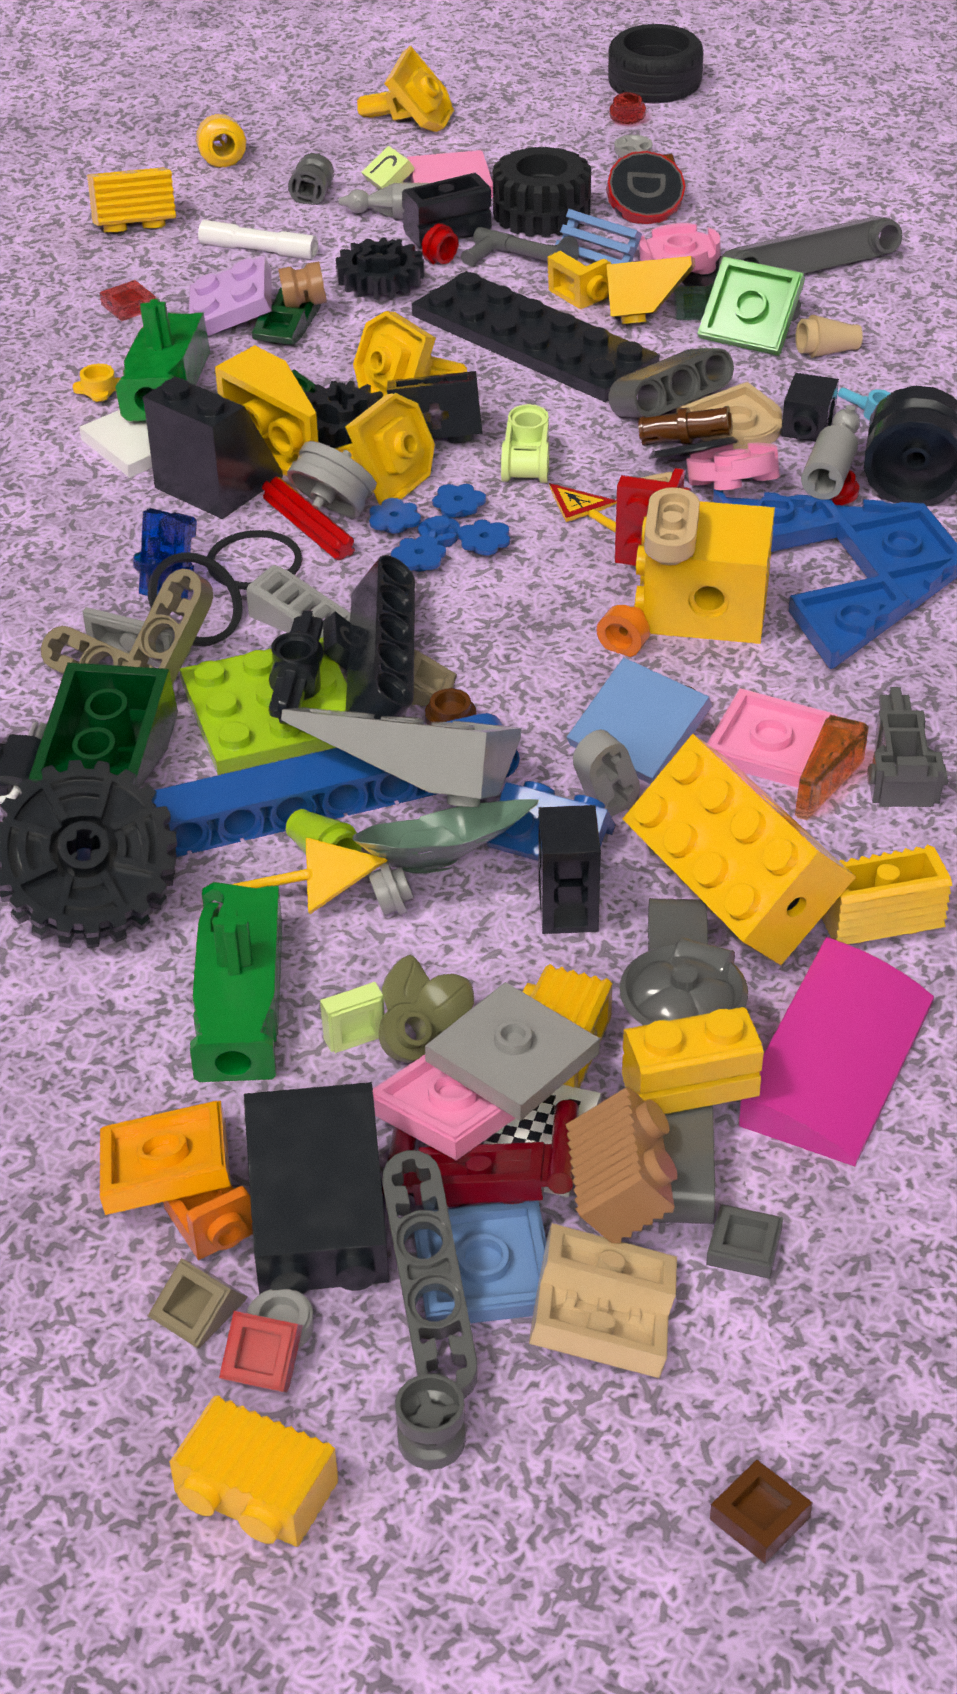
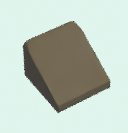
(429, 678)
(195, 1303)

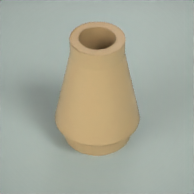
(826, 336)

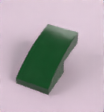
(284, 323)

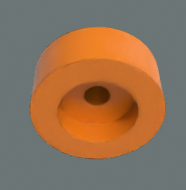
(623, 630)

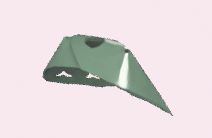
(445, 832)

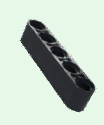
(382, 641)

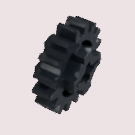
(380, 267)
(338, 407)

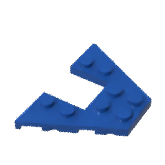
(895, 546)

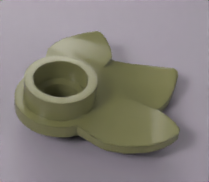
(421, 1003)

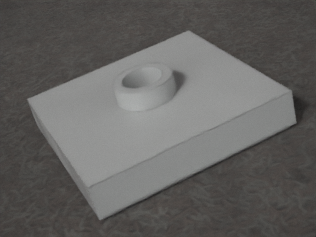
(512, 1050)

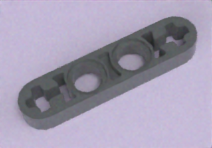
(430, 1274)

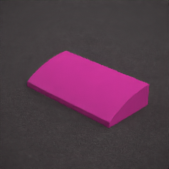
(837, 1053)

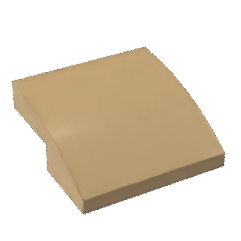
(604, 1301)

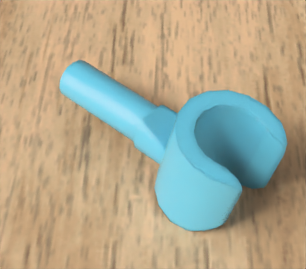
(866, 403)

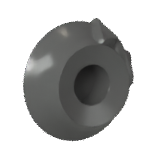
(682, 982)

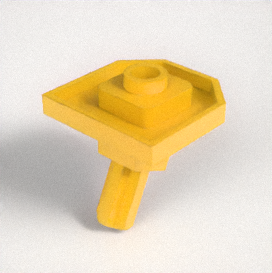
(411, 93)
(397, 350)
(392, 445)

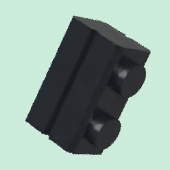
(456, 202)

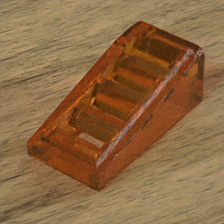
(833, 759)

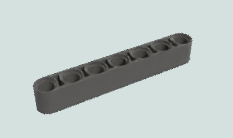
(691, 1131)

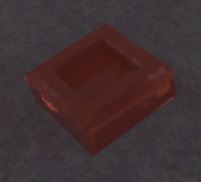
(125, 299)

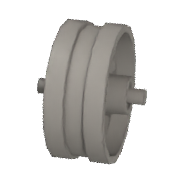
(331, 479)

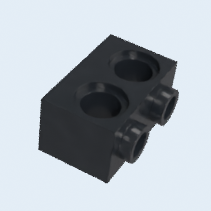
(569, 869)

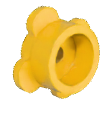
(96, 382)

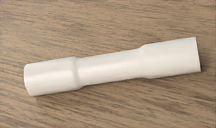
(282, 242)

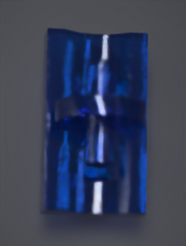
(162, 537)

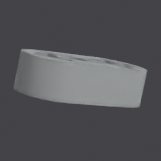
(606, 771)

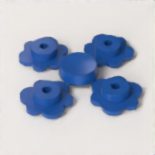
(439, 531)

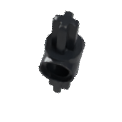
(296, 664)

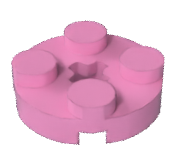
(683, 241)
(728, 466)

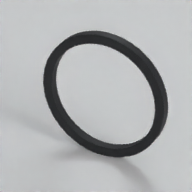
(252, 534)
(216, 568)

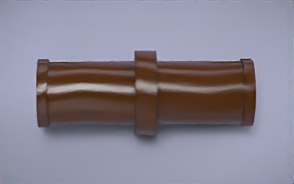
(685, 425)

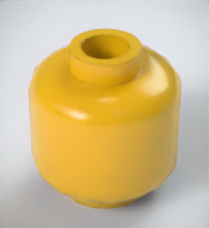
(226, 152)

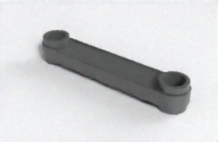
(825, 246)

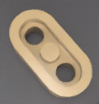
(671, 525)

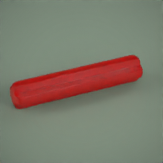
(308, 519)

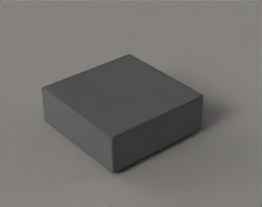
(744, 1241)

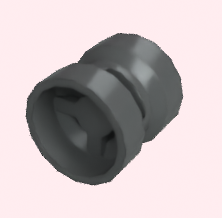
(311, 179)
(430, 1421)

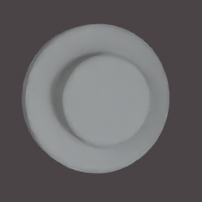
(391, 888)

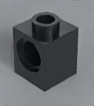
(809, 406)

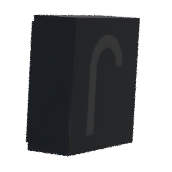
(337, 639)

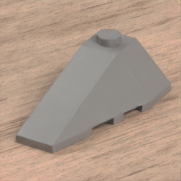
(442, 758)

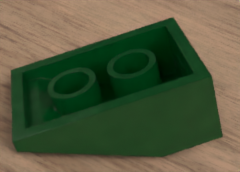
(109, 717)

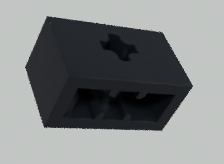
(456, 398)

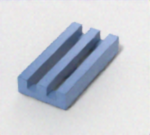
(571, 230)

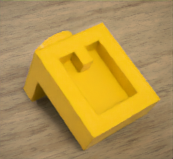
(575, 281)

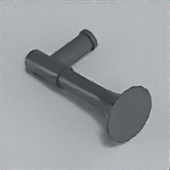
(488, 240)

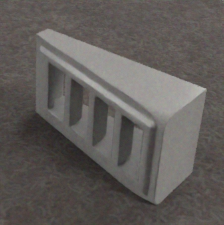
(276, 588)

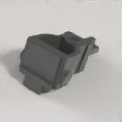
(903, 742)

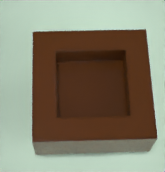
(760, 1511)

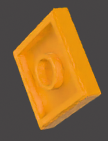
(163, 1157)

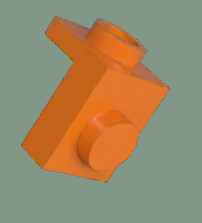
(212, 1219)

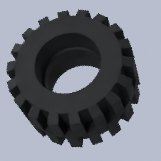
(538, 188)

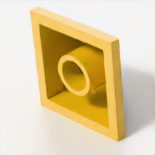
(644, 285)

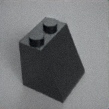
(205, 448)
(316, 1188)

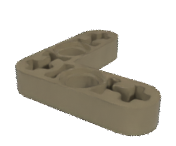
(158, 619)

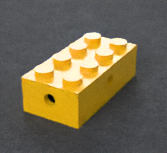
(738, 850)

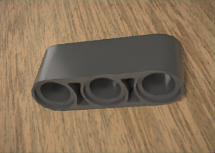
(692, 376)

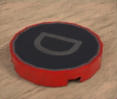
(645, 187)

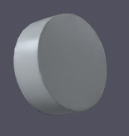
(285, 1306)

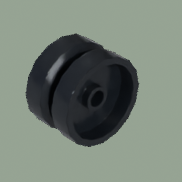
(913, 446)

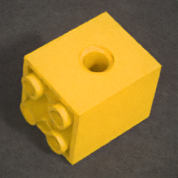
(721, 586)

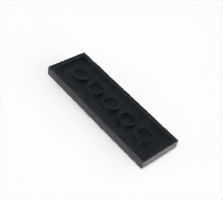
(532, 334)

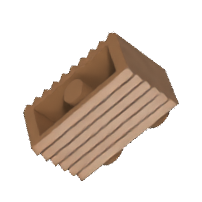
(621, 1165)

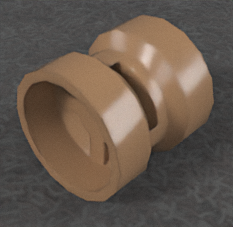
(302, 285)

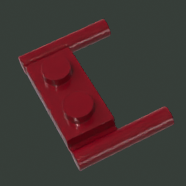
(499, 1171)

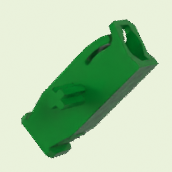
(162, 349)
(237, 984)

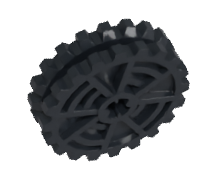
(128, 852)

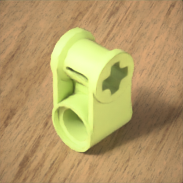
(526, 444)

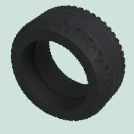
(656, 62)

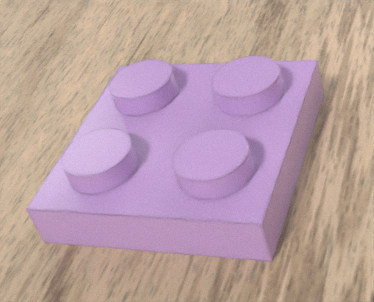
(232, 294)

